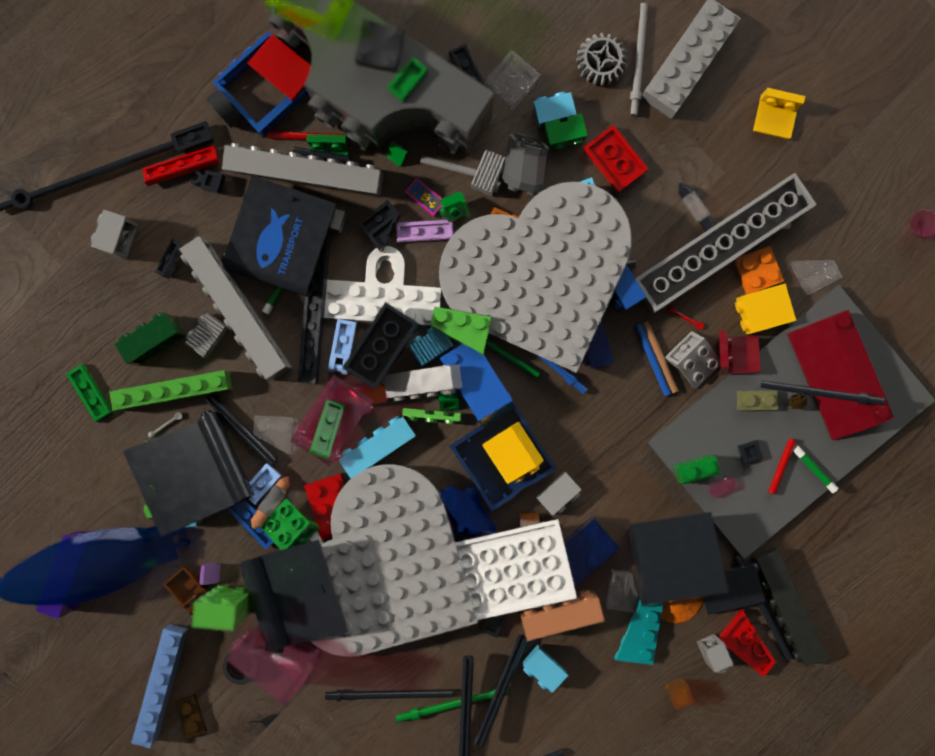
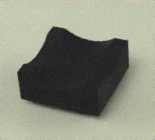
(379, 46)

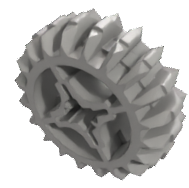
(609, 61)

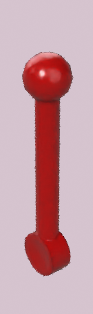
(699, 325)

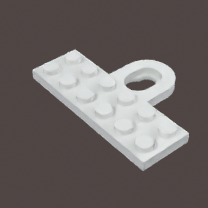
(364, 299)

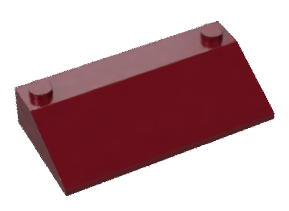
(837, 361)

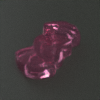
(722, 486)

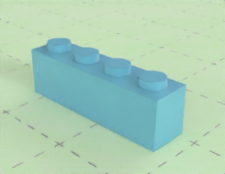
(377, 447)

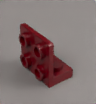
(738, 354)

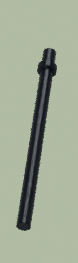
(399, 694)

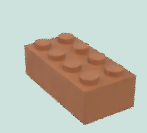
(562, 615)

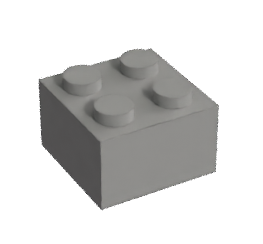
(114, 234)

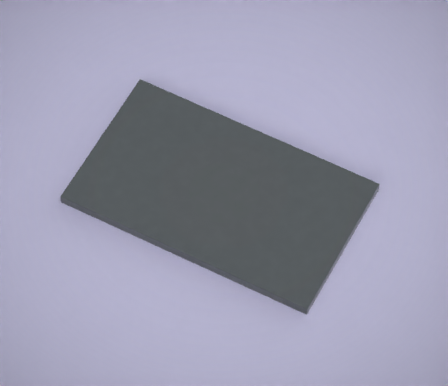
(716, 427)

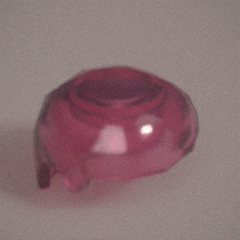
(922, 224)

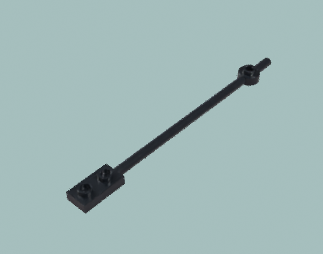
(181, 141)

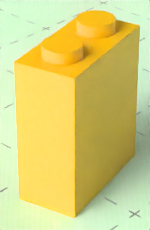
(765, 309)
(513, 453)

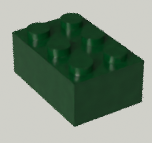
(150, 339)

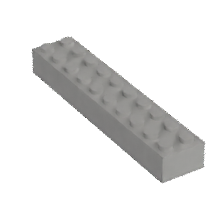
(730, 240)

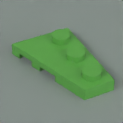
(431, 416)

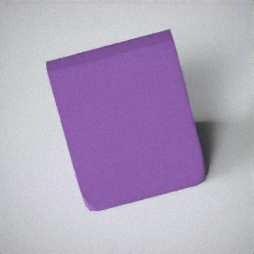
(210, 573)

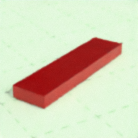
(180, 165)

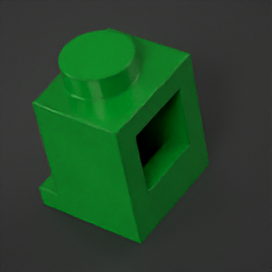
(454, 207)

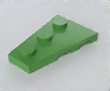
(464, 327)

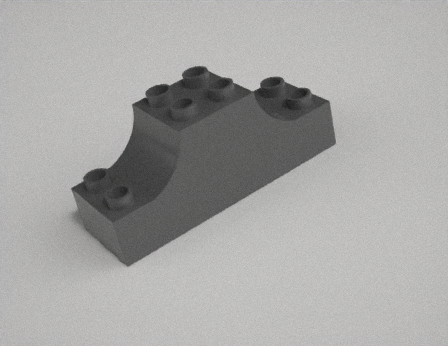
(358, 95)

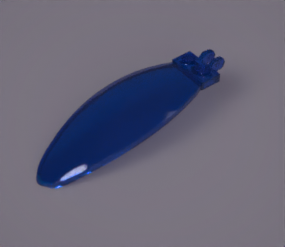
(88, 565)

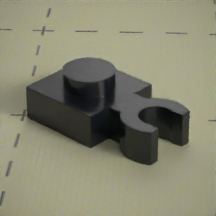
(209, 181)

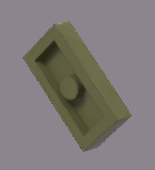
(757, 400)

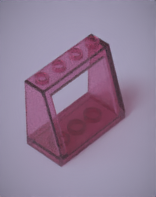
(277, 674)

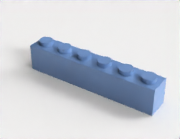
(160, 685)

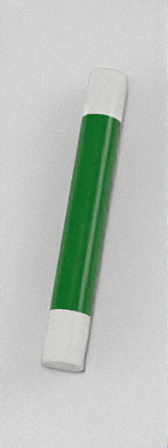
(272, 300)
(815, 469)

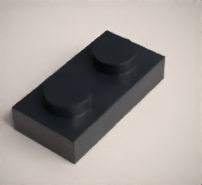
(170, 259)

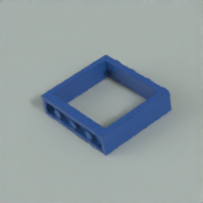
(235, 69)

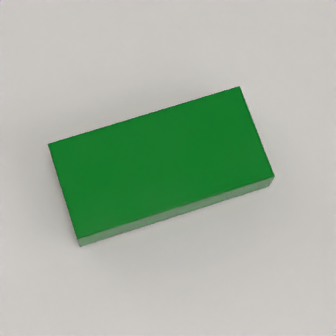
(407, 79)

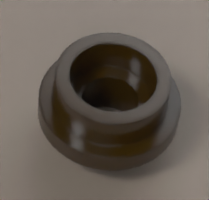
(797, 401)

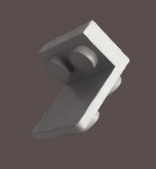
(694, 359)

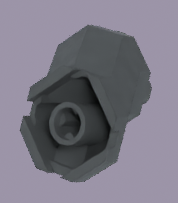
(525, 164)

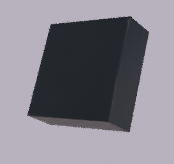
(750, 452)

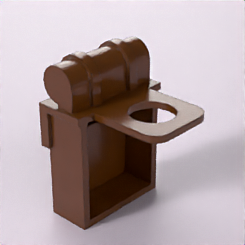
(186, 588)

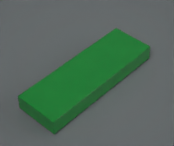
(89, 393)
(327, 429)

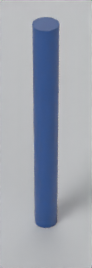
(652, 359)

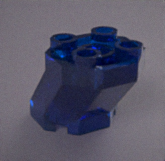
(466, 512)

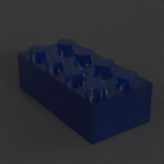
(588, 549)

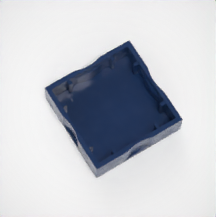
(483, 470)

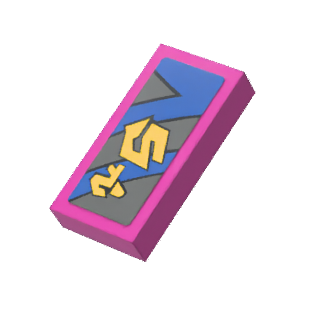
(424, 197)

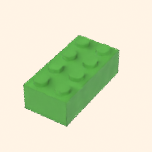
(222, 608)

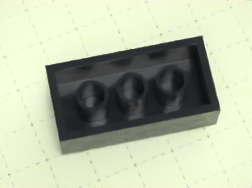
(381, 346)

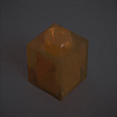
(679, 694)

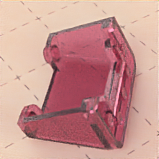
(355, 407)

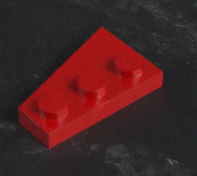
(745, 643)

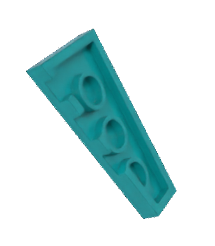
(641, 636)

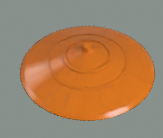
(681, 610)

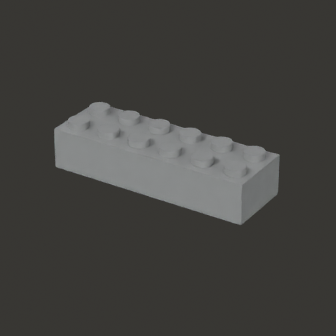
(690, 57)

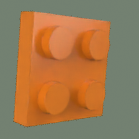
(758, 270)

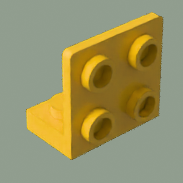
(777, 113)

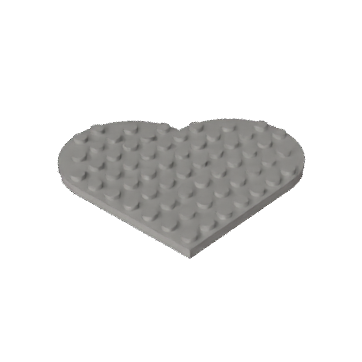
(543, 272)
(393, 563)

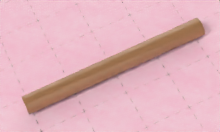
(660, 357)

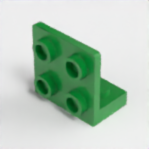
(329, 143)
(288, 526)

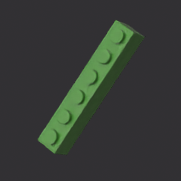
(170, 390)

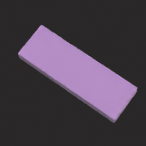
(424, 231)

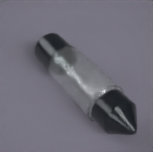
(696, 207)

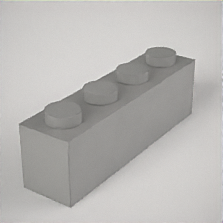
(423, 381)

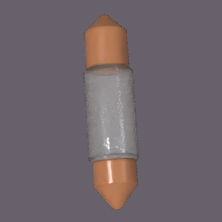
(270, 502)

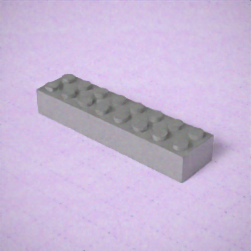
(303, 170)
(235, 308)

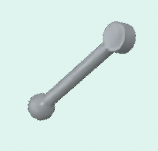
(178, 416)

